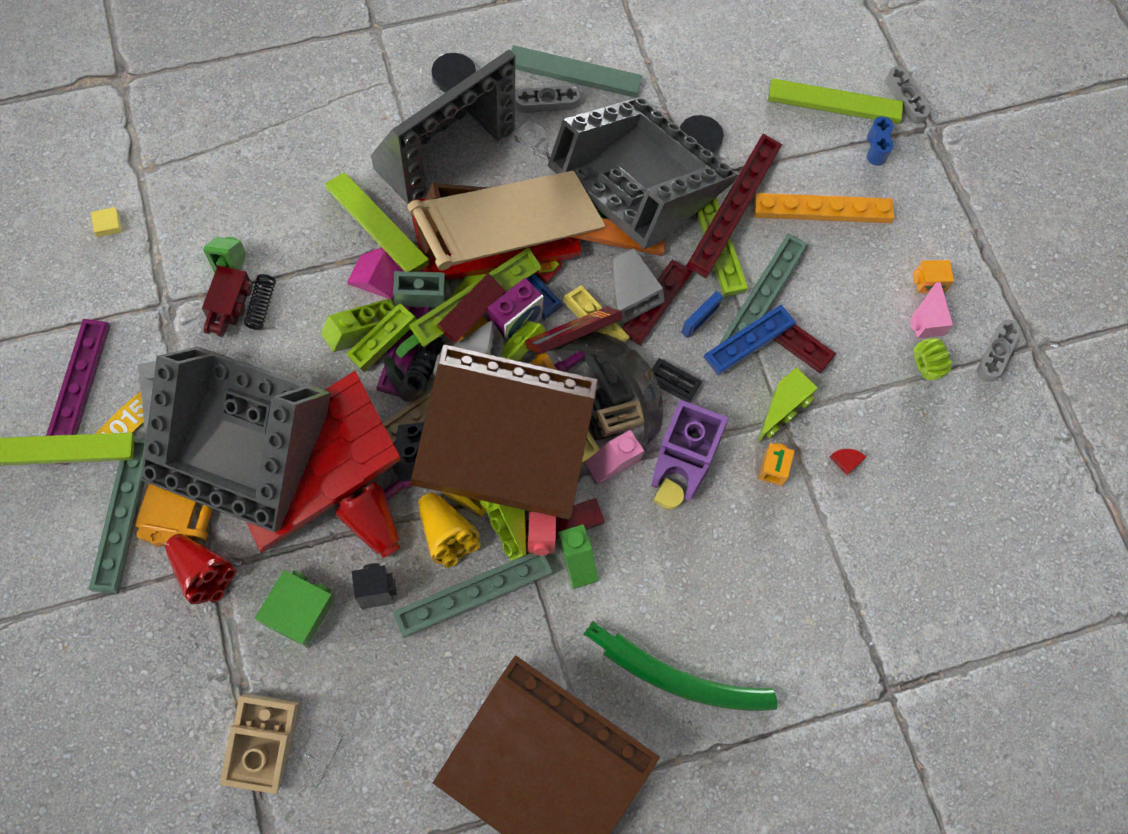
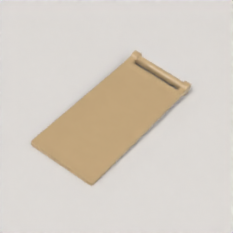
(507, 217)

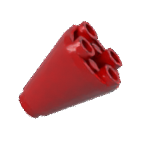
(370, 519)
(198, 570)

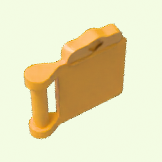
(169, 514)

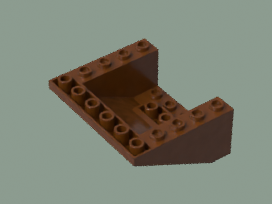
(505, 432)
(543, 761)

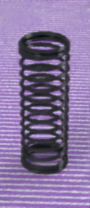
(267, 284)

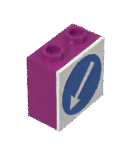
(515, 308)

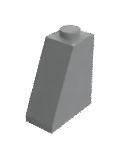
(635, 286)
(483, 340)

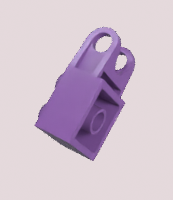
(685, 454)

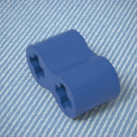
(880, 141)

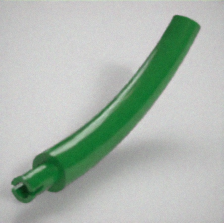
(676, 681)

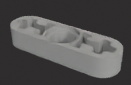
(907, 84)
(554, 92)
(1007, 344)

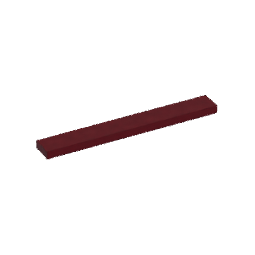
(733, 206)

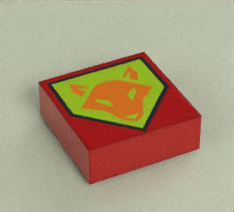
(548, 270)

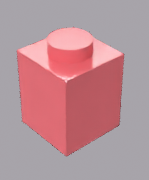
(541, 534)

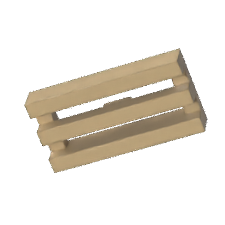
(604, 423)

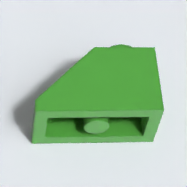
(225, 252)
(577, 556)

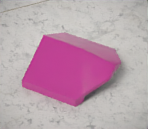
(375, 273)

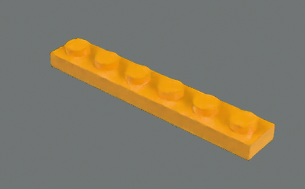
(823, 208)

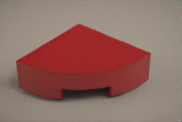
(847, 459)

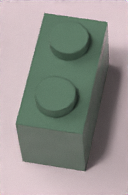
(419, 289)

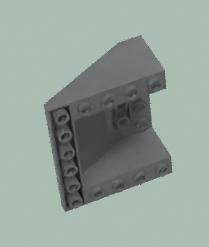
(484, 95)
(639, 168)
(230, 434)

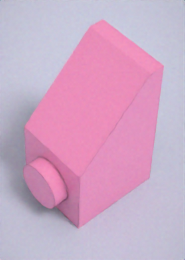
(932, 315)
(615, 457)

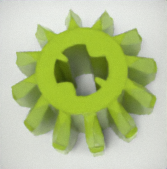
(932, 359)

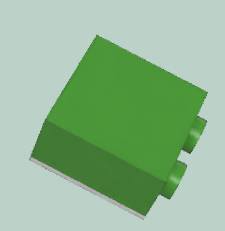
(296, 607)

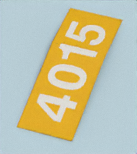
(126, 419)

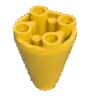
(446, 531)

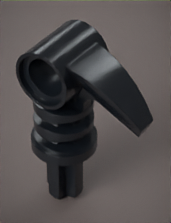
(417, 374)

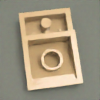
(259, 743)

